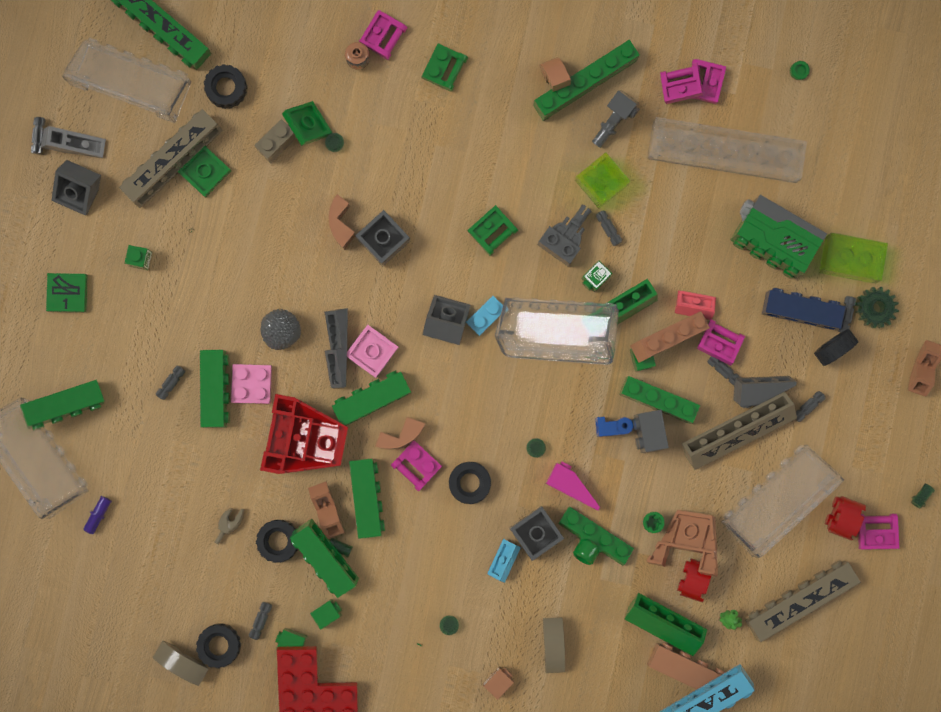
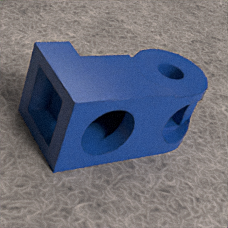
(619, 427)

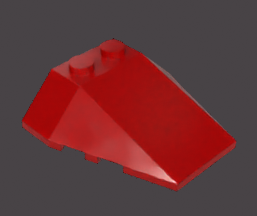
(302, 438)

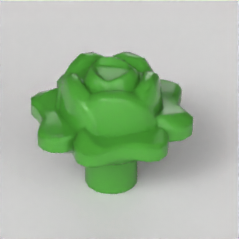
(730, 619)

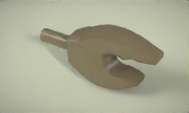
(227, 526)

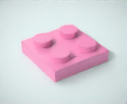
(371, 351)
(251, 384)

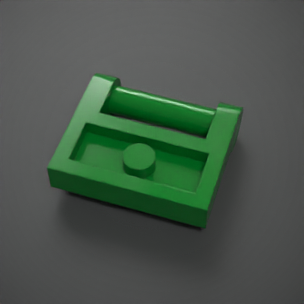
(438, 65)
(488, 225)

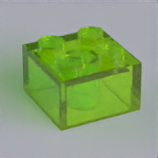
(602, 180)

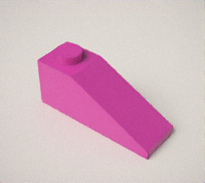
(568, 483)

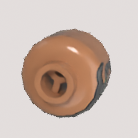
(354, 61)

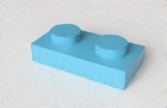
(485, 316)
(503, 560)

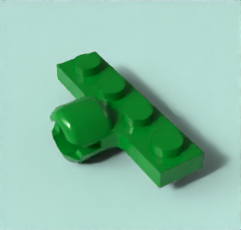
(593, 539)

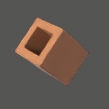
(499, 682)

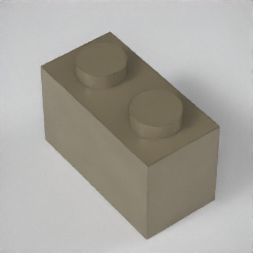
(275, 141)

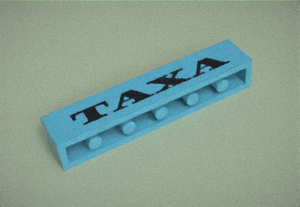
(717, 694)

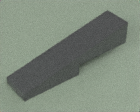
(337, 356)

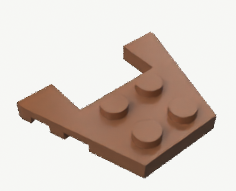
(691, 533)

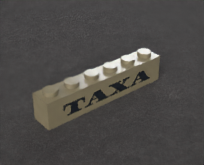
(170, 158)
(739, 430)
(802, 600)

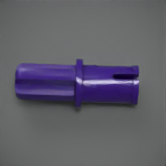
(97, 515)

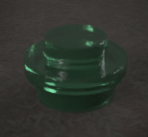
(334, 142)
(536, 448)
(449, 625)

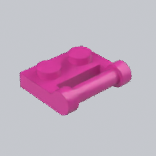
(377, 32)
(712, 80)
(684, 88)
(719, 347)
(421, 461)
(879, 537)

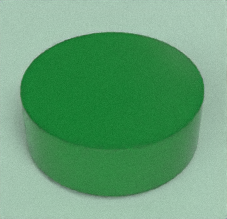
(799, 70)

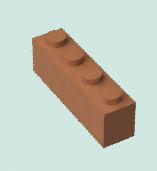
(669, 336)
(681, 666)

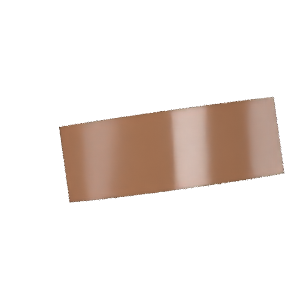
(555, 74)
(340, 231)
(923, 371)
(410, 431)
(326, 510)

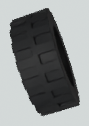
(218, 73)
(836, 347)
(484, 482)
(263, 538)
(218, 660)

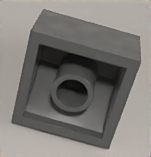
(75, 187)
(446, 319)

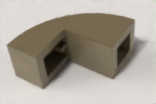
(554, 645)
(180, 664)

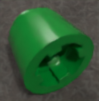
(653, 522)

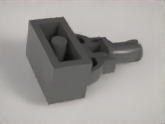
(624, 108)
(562, 239)

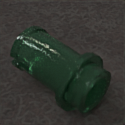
(922, 496)
(341, 547)

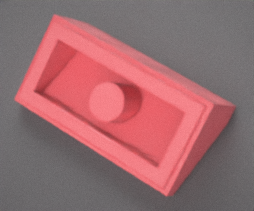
(692, 303)

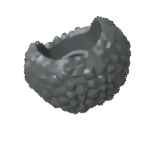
(280, 329)

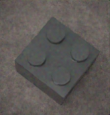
(383, 238)
(650, 431)
(536, 533)

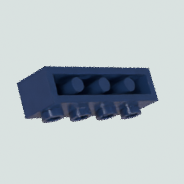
(803, 310)

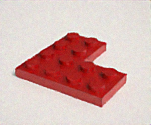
(300, 687)

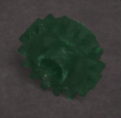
(867, 311)

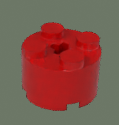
(845, 517)
(694, 582)

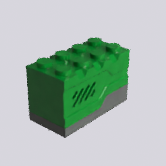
(777, 236)

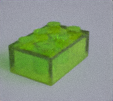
(853, 258)

